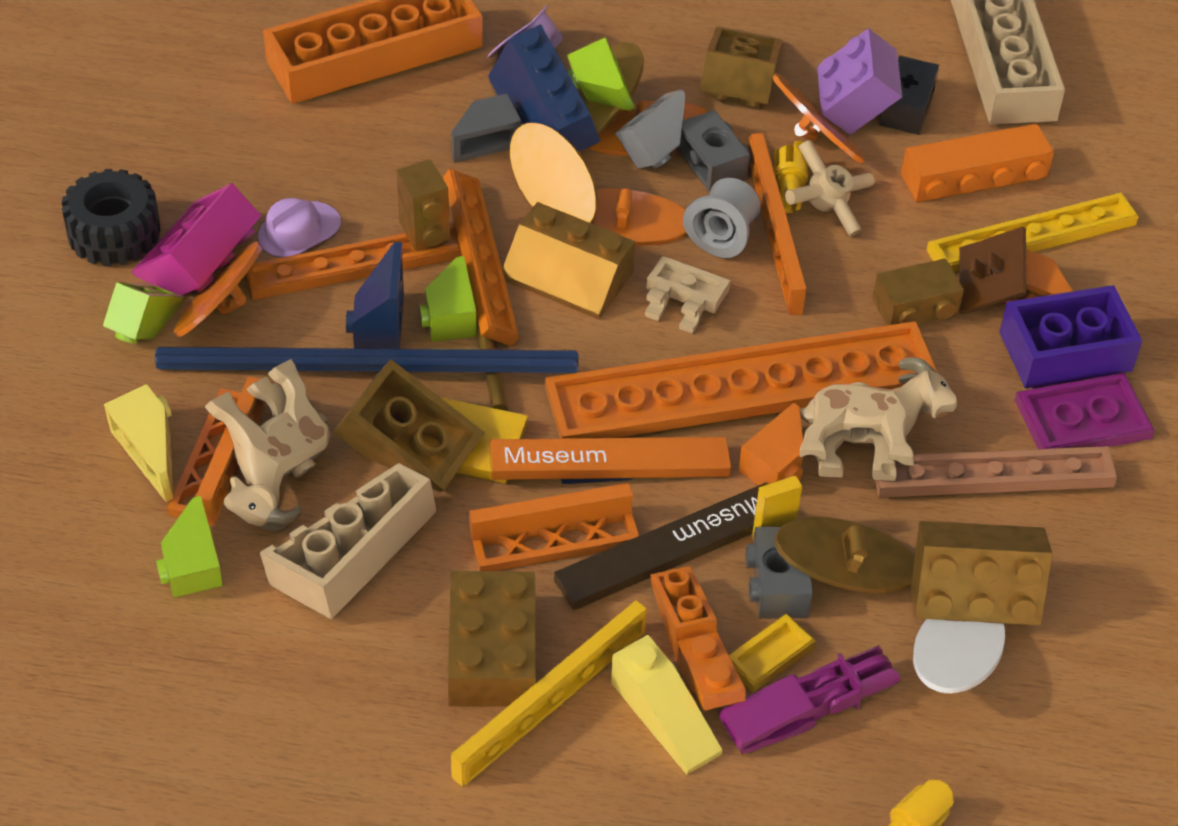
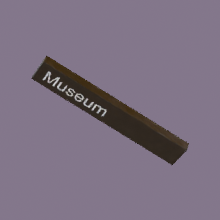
(658, 550)

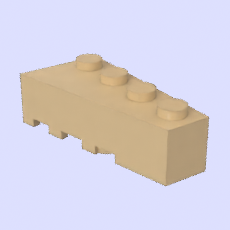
(352, 542)

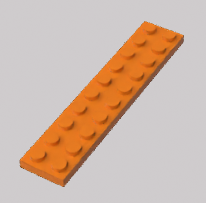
(727, 382)

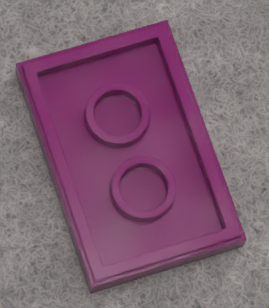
(1085, 414)

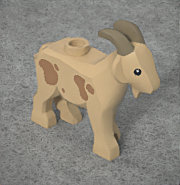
(873, 416)
(274, 449)

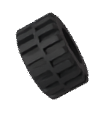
(111, 217)

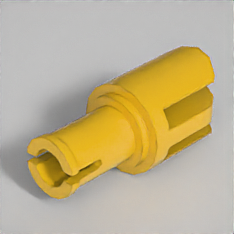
(790, 171)
(924, 805)

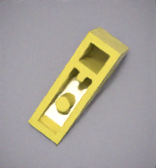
(144, 432)
(664, 704)

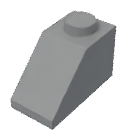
(654, 131)

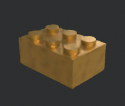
(980, 573)
(491, 637)

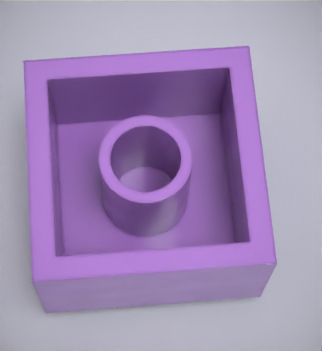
(859, 81)

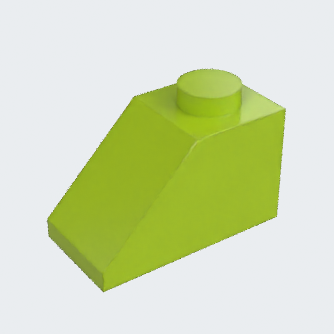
(599, 75)
(449, 304)
(140, 310)
(189, 553)

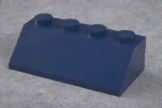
(542, 88)

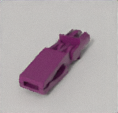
(796, 703)

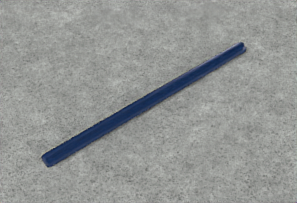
(368, 359)

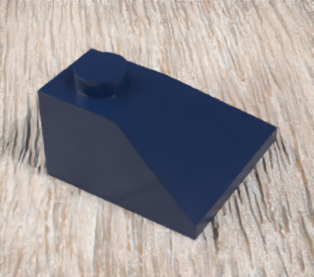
(379, 304)

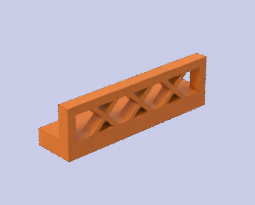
(222, 460)
(550, 520)

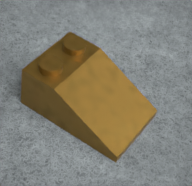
(740, 66)
(409, 425)

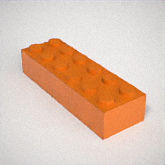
(368, 43)

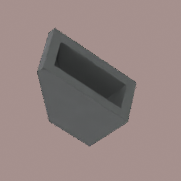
(485, 128)

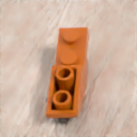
(695, 640)

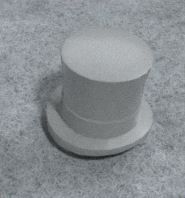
(722, 218)

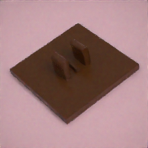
(993, 270)

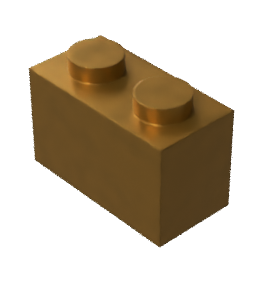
(423, 205)
(918, 293)

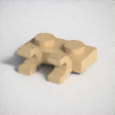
(686, 284)

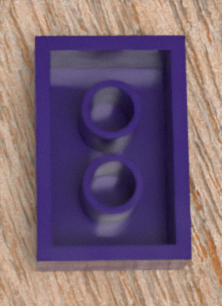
(1070, 336)

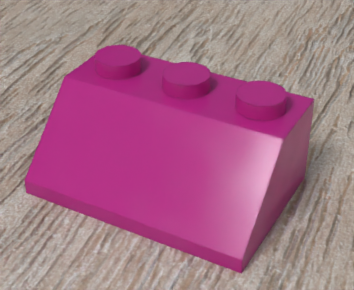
(199, 242)

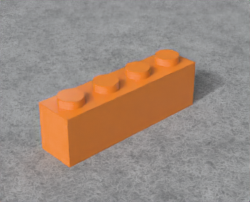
(976, 162)

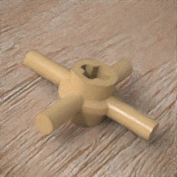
(830, 188)

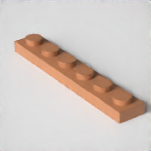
(1002, 472)

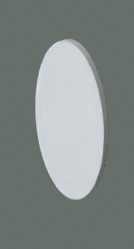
(957, 653)

